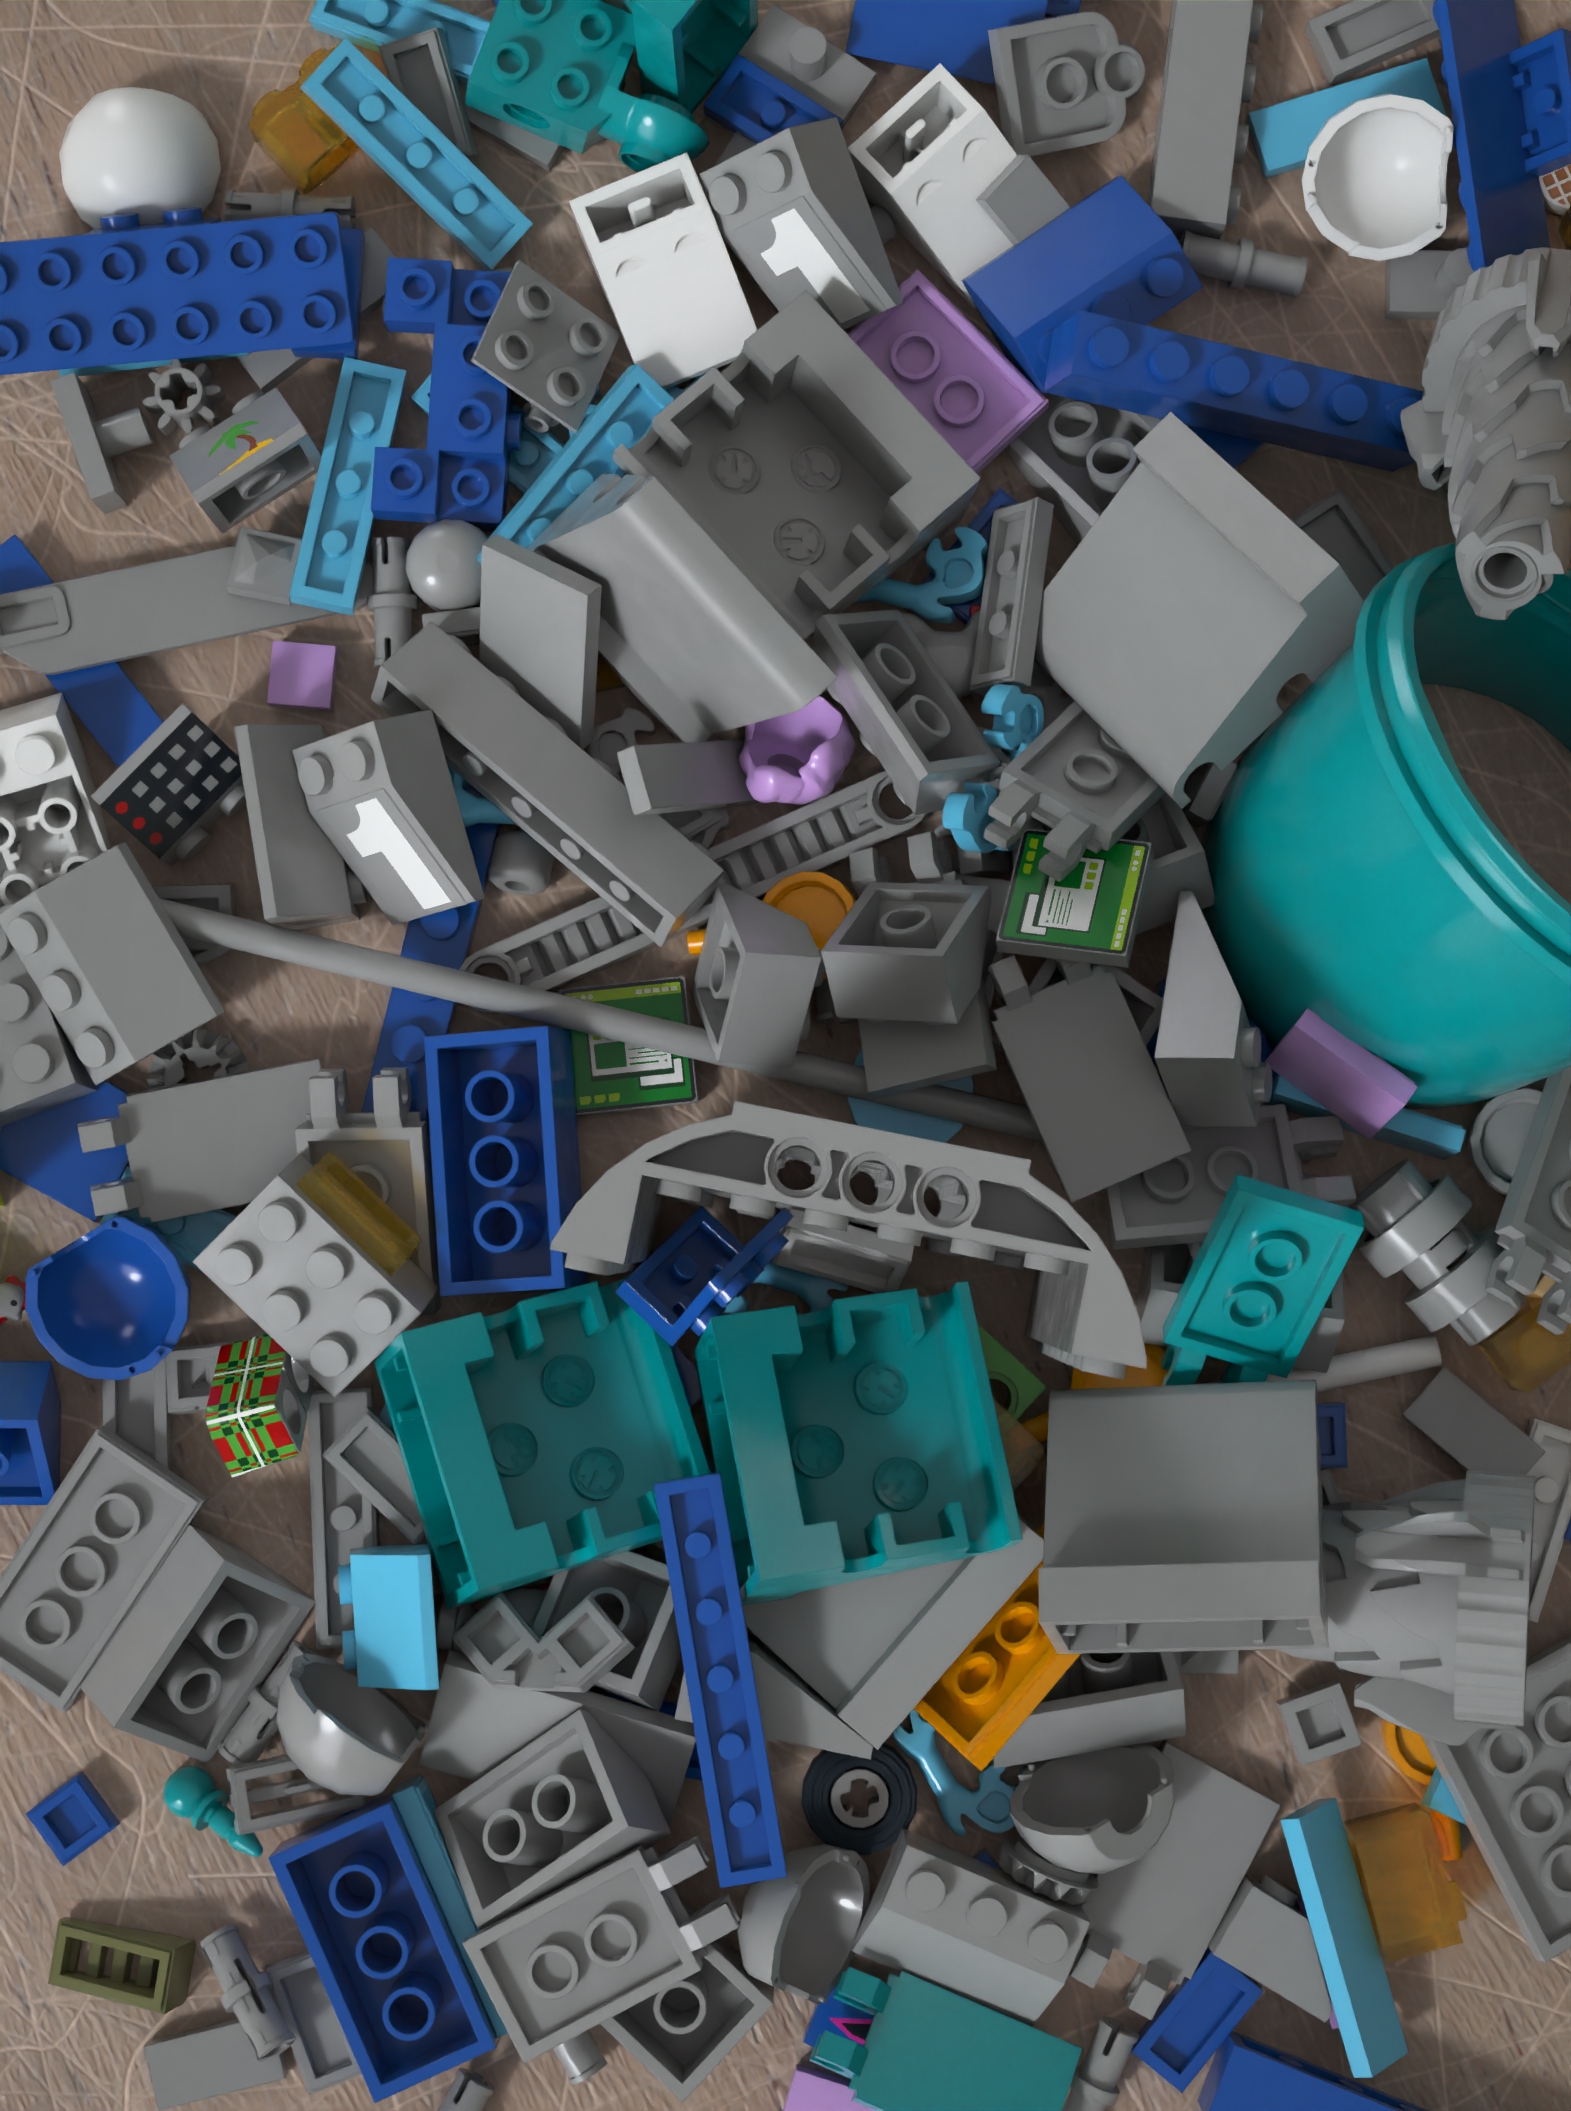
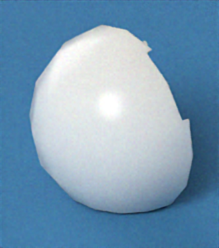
(138, 156)
(1380, 176)

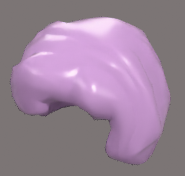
(797, 754)

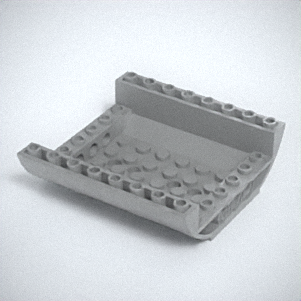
(985, 1212)

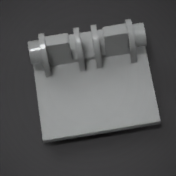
(545, 349)

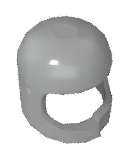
(445, 565)

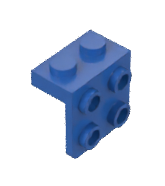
(699, 1273)

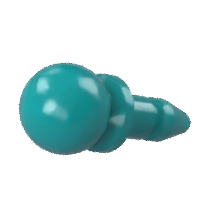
(193, 1796)

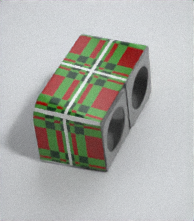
(257, 1404)

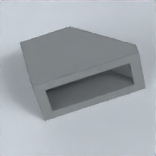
(1273, 1943)

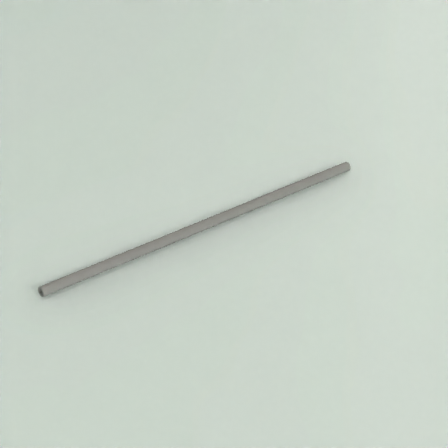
(578, 1015)

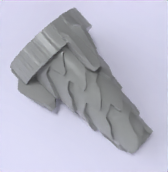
(1502, 426)
(1434, 1603)

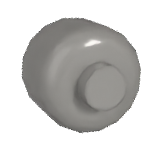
(520, 864)

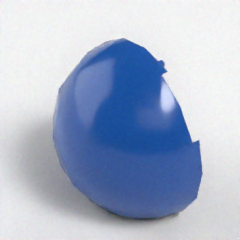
(110, 1300)

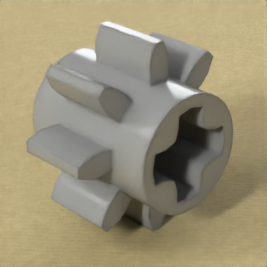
(168, 393)

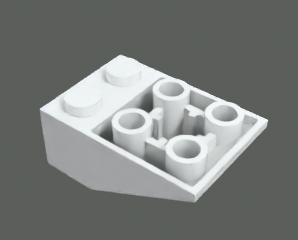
(928, 169)
(665, 271)
(44, 798)

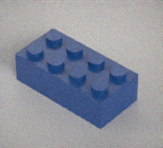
(502, 1157)
(383, 1948)

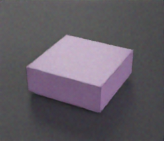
(302, 676)

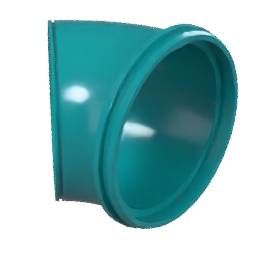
(1369, 872)

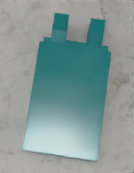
(1258, 1283)
(943, 2051)

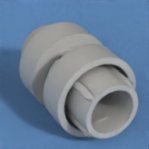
(1420, 1231)

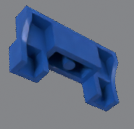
(470, 412)

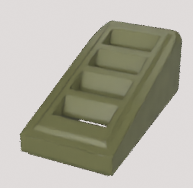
(160, 1953)

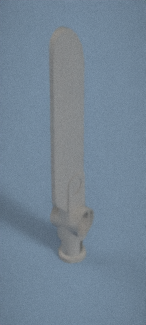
(140, 613)

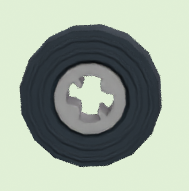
(886, 1815)

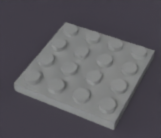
(1519, 1802)

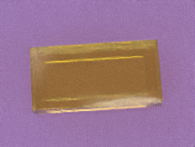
(359, 1212)

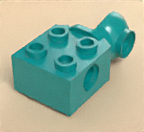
(562, 77)

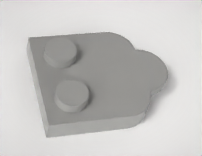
(1063, 81)

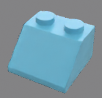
(392, 1617)

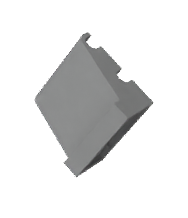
(806, 466)
(1190, 611)
(680, 613)
(1184, 1519)
(891, 1637)

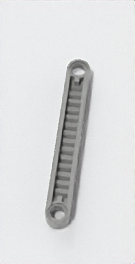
(753, 862)

